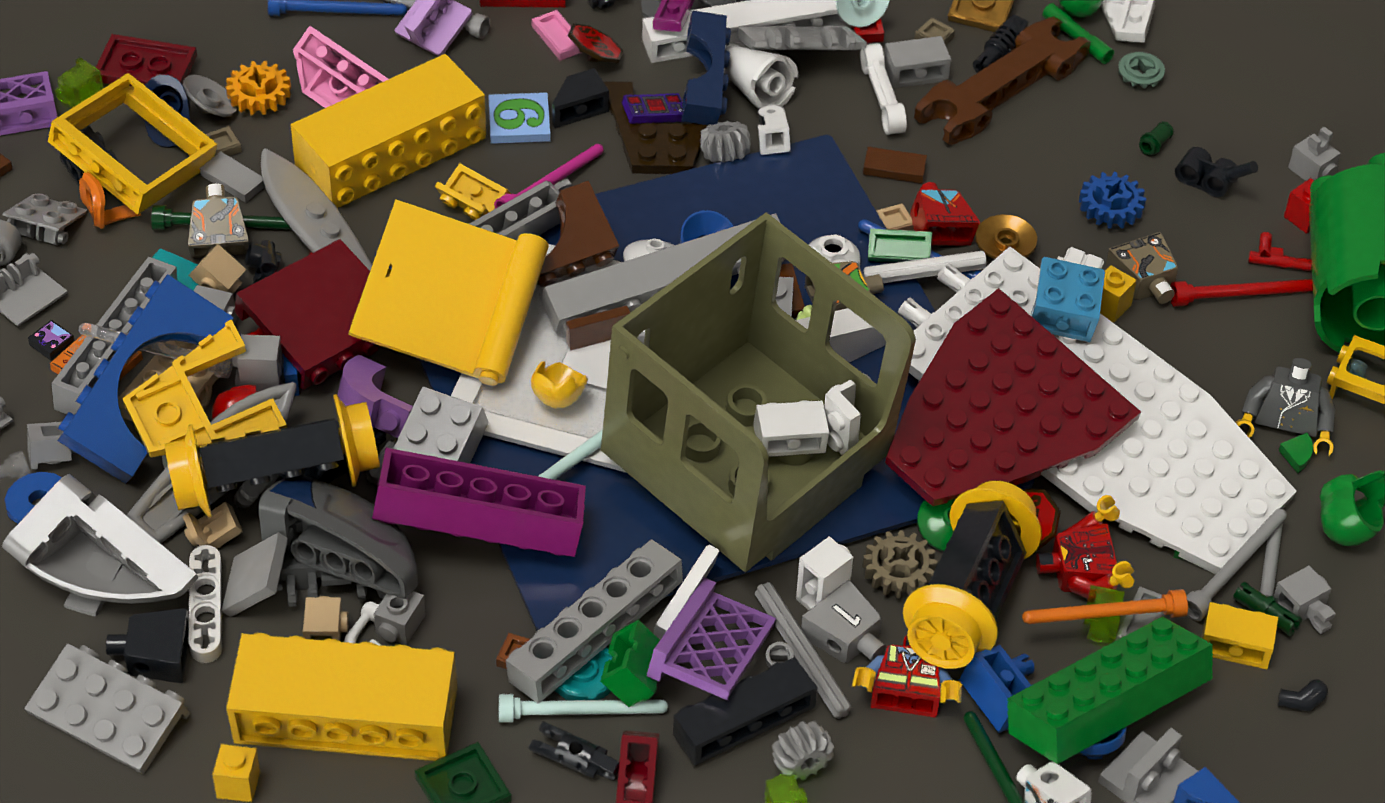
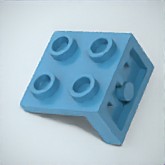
(1068, 298)

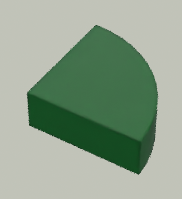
(1297, 451)

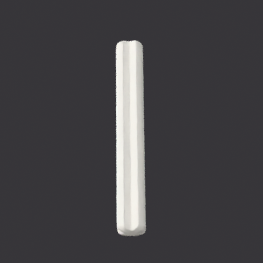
(927, 267)

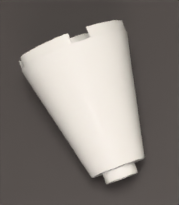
(762, 75)

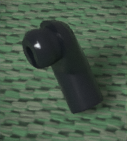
(1306, 699)

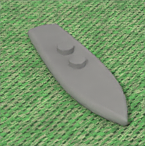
(306, 206)
(157, 508)

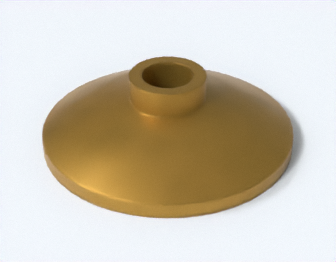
(1002, 231)

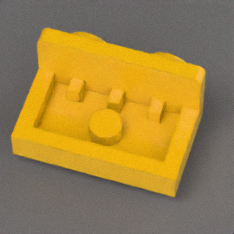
(470, 192)

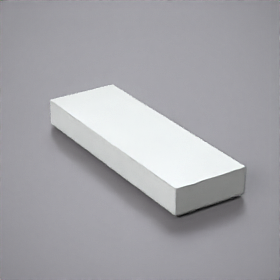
(698, 572)

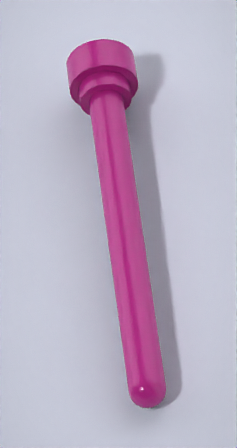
(559, 173)

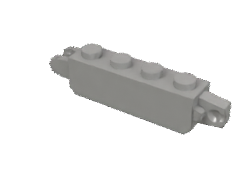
(527, 213)

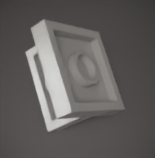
(1148, 770)

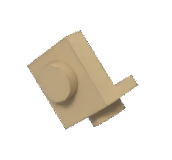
(213, 530)

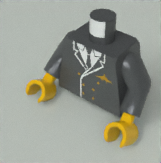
(1291, 402)

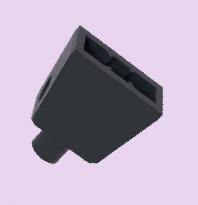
(154, 645)

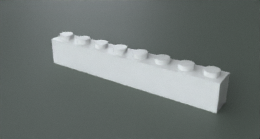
(671, 45)

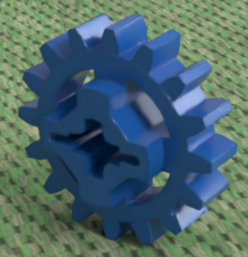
(1112, 200)

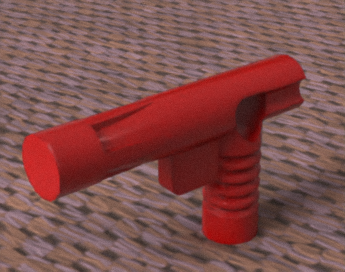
(1274, 256)

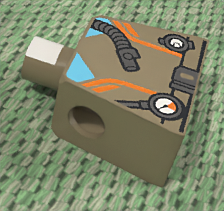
(217, 222)
(1149, 263)

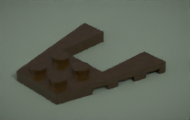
(653, 146)

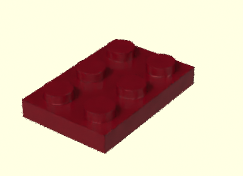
(144, 59)

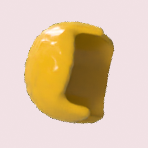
(557, 384)

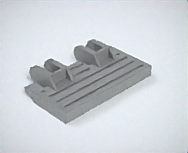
(800, 38)

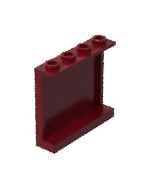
(311, 310)

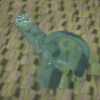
(1357, 367)

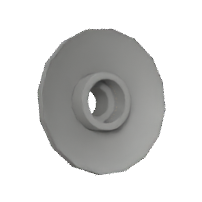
(208, 96)

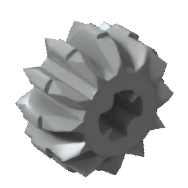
(725, 141)
(803, 750)

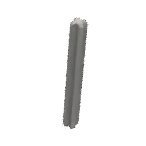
(803, 650)

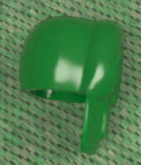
(1349, 520)

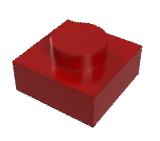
(871, 33)

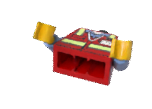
(906, 682)

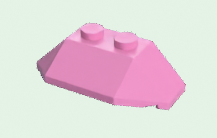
(329, 71)

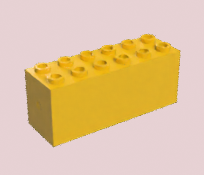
(390, 130)
(342, 697)

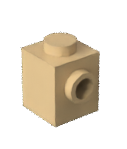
(218, 271)
(324, 618)

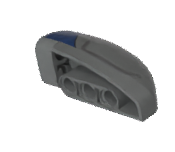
(337, 534)

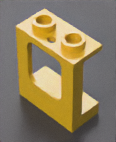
(1342, 378)

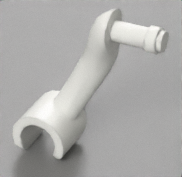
(367, 614)

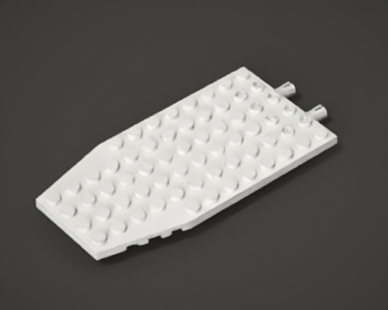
(1176, 471)

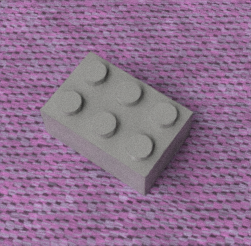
(443, 427)

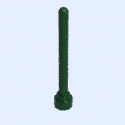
(164, 217)
(992, 758)

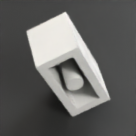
(792, 427)
(822, 572)

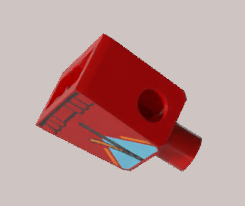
(944, 215)

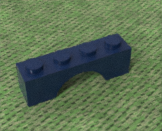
(704, 94)

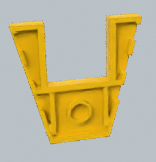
(168, 404)

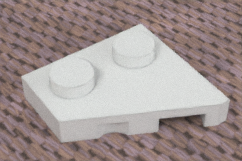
(1129, 18)

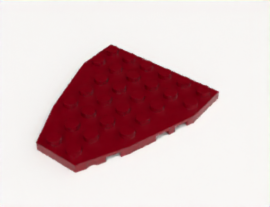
(1002, 406)

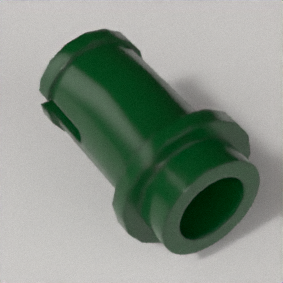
(1151, 142)

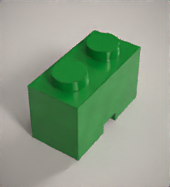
(628, 669)

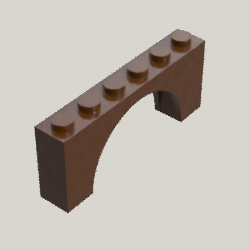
(583, 238)

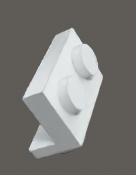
(842, 417)

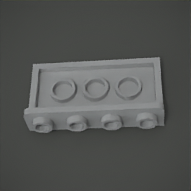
(106, 707)

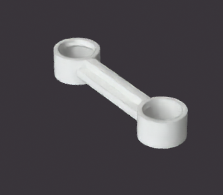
(892, 112)

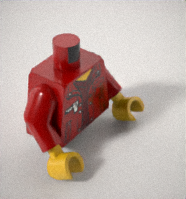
(1086, 554)

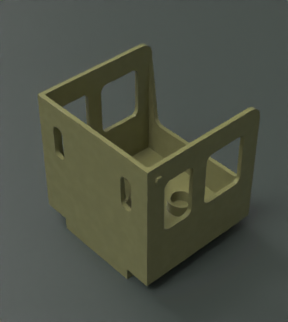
(710, 354)

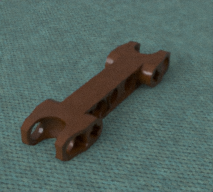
(971, 102)

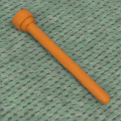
(1172, 604)

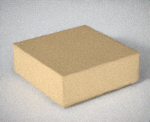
(896, 218)

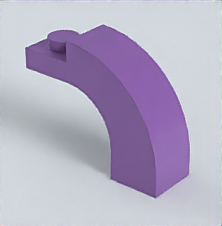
(363, 383)

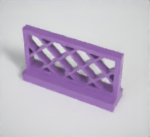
(32, 111)
(689, 630)

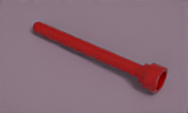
(1187, 293)

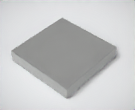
(254, 574)

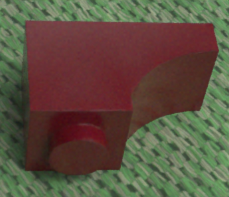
(637, 767)

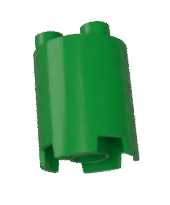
(1349, 254)

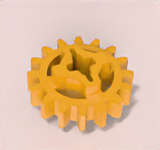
(258, 87)

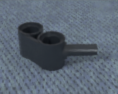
(1214, 178)

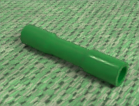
(1097, 47)

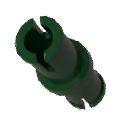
(1269, 605)

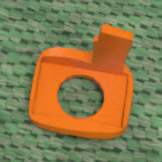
(94, 199)

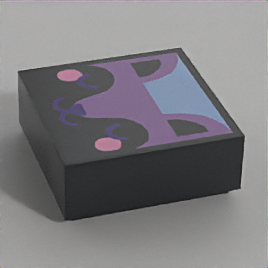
(51, 340)

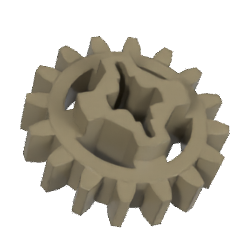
(899, 563)

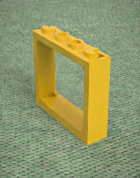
(112, 175)

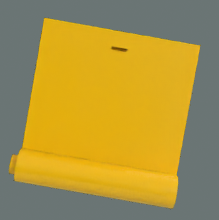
(451, 292)

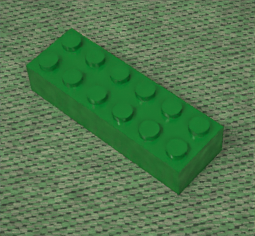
(1109, 689)

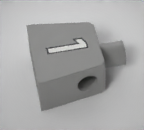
(844, 625)

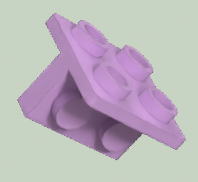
(433, 24)

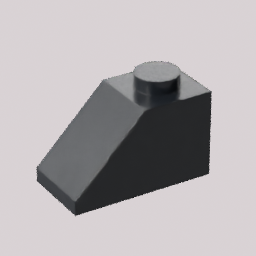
(580, 98)

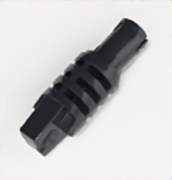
(1000, 42)

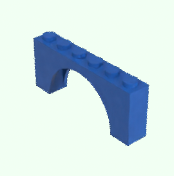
(98, 426)

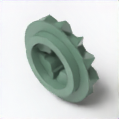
(1148, 63)

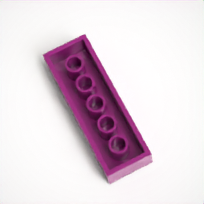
(480, 502)

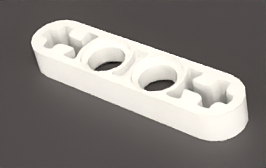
(205, 603)

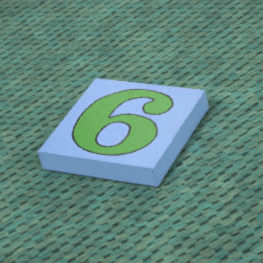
(519, 118)

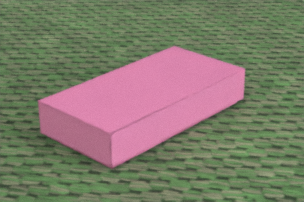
(554, 32)

